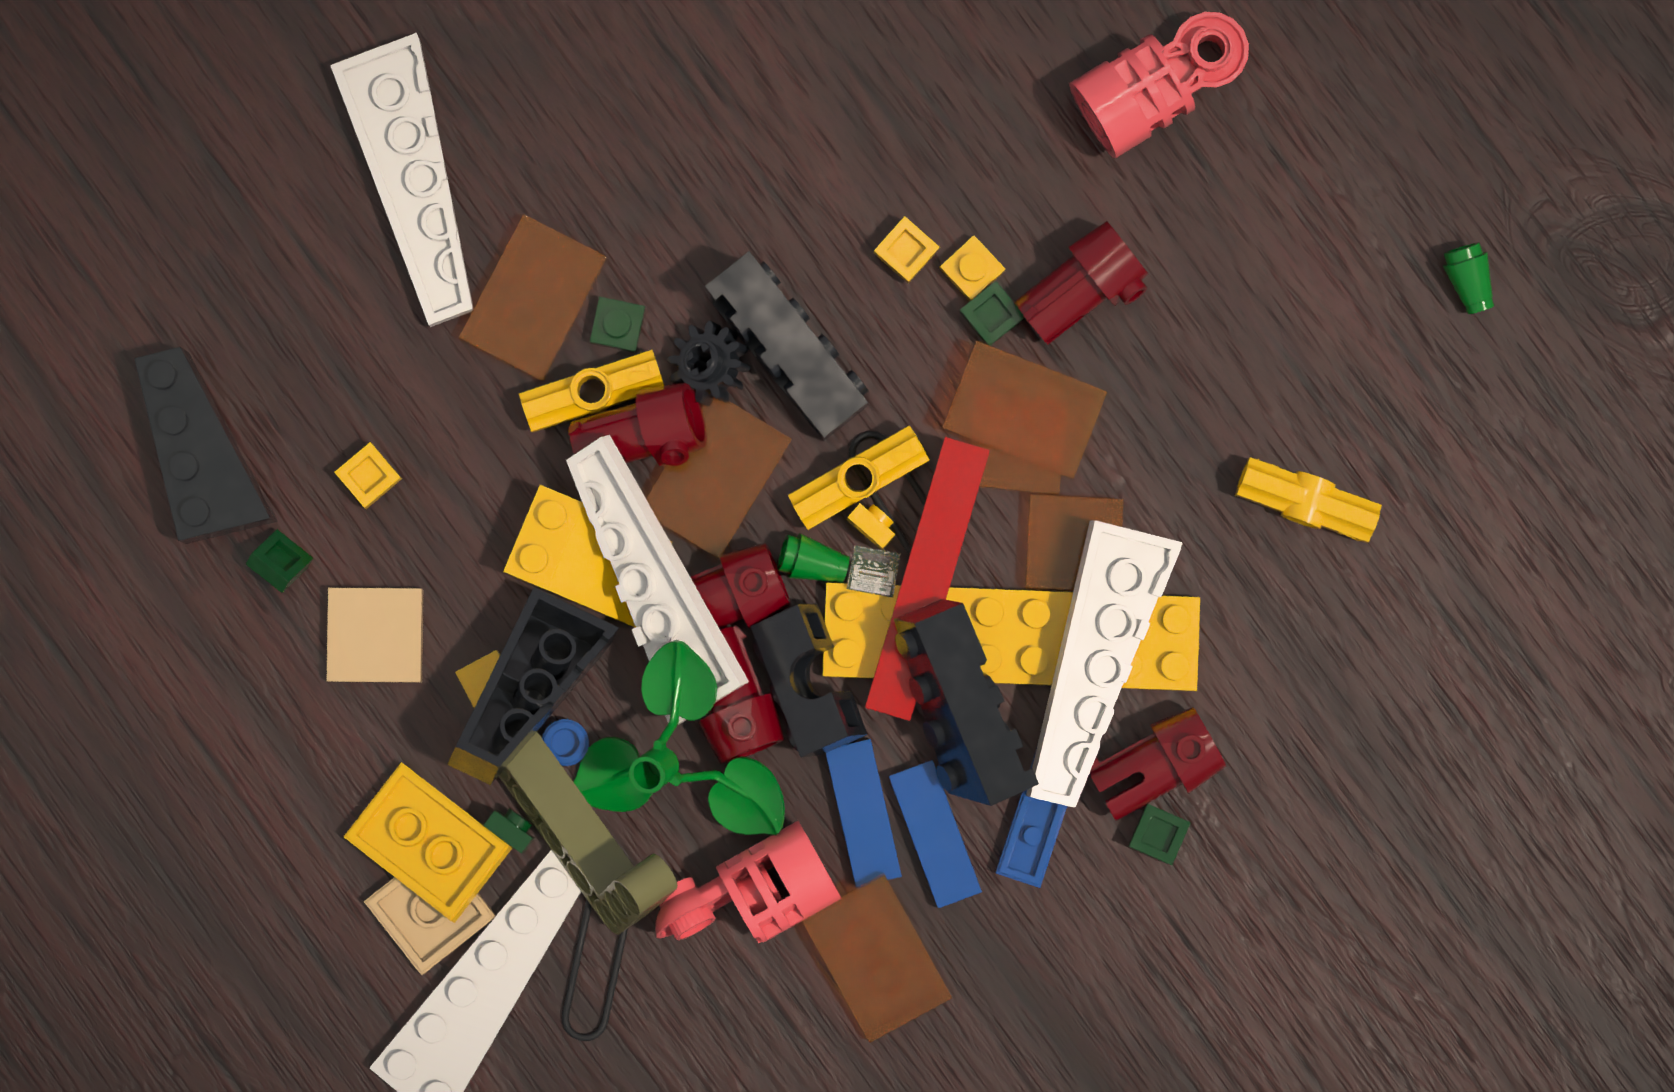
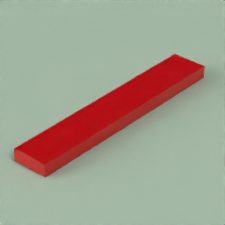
(929, 565)

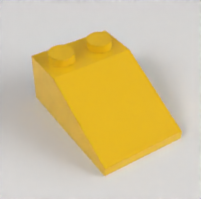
(563, 556)

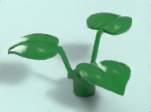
(621, 780)

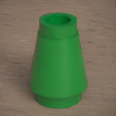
(1470, 276)
(811, 560)

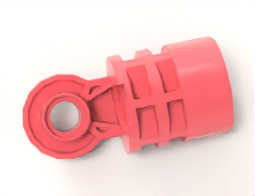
(1157, 82)
(752, 890)

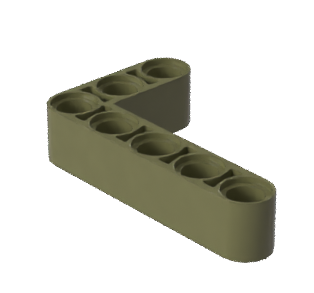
(582, 842)

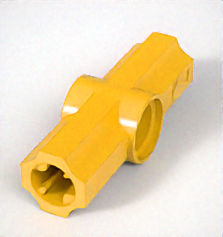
(562, 401)
(832, 494)
(1308, 500)

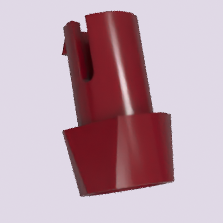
(1097, 271)
(660, 424)
(743, 587)
(745, 718)
(1171, 756)

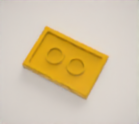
(428, 842)

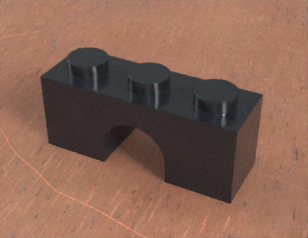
(787, 648)

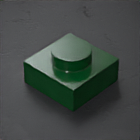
(992, 314)
(617, 324)
(279, 561)
(511, 829)
(1159, 834)

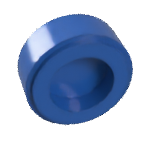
(567, 741)

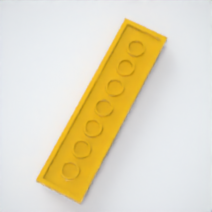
(1018, 635)

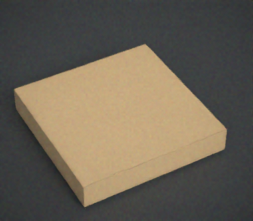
(375, 635)
(421, 929)

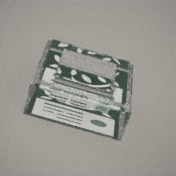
(873, 571)

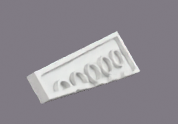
(400, 139)
(647, 566)
(1107, 619)
(467, 1009)

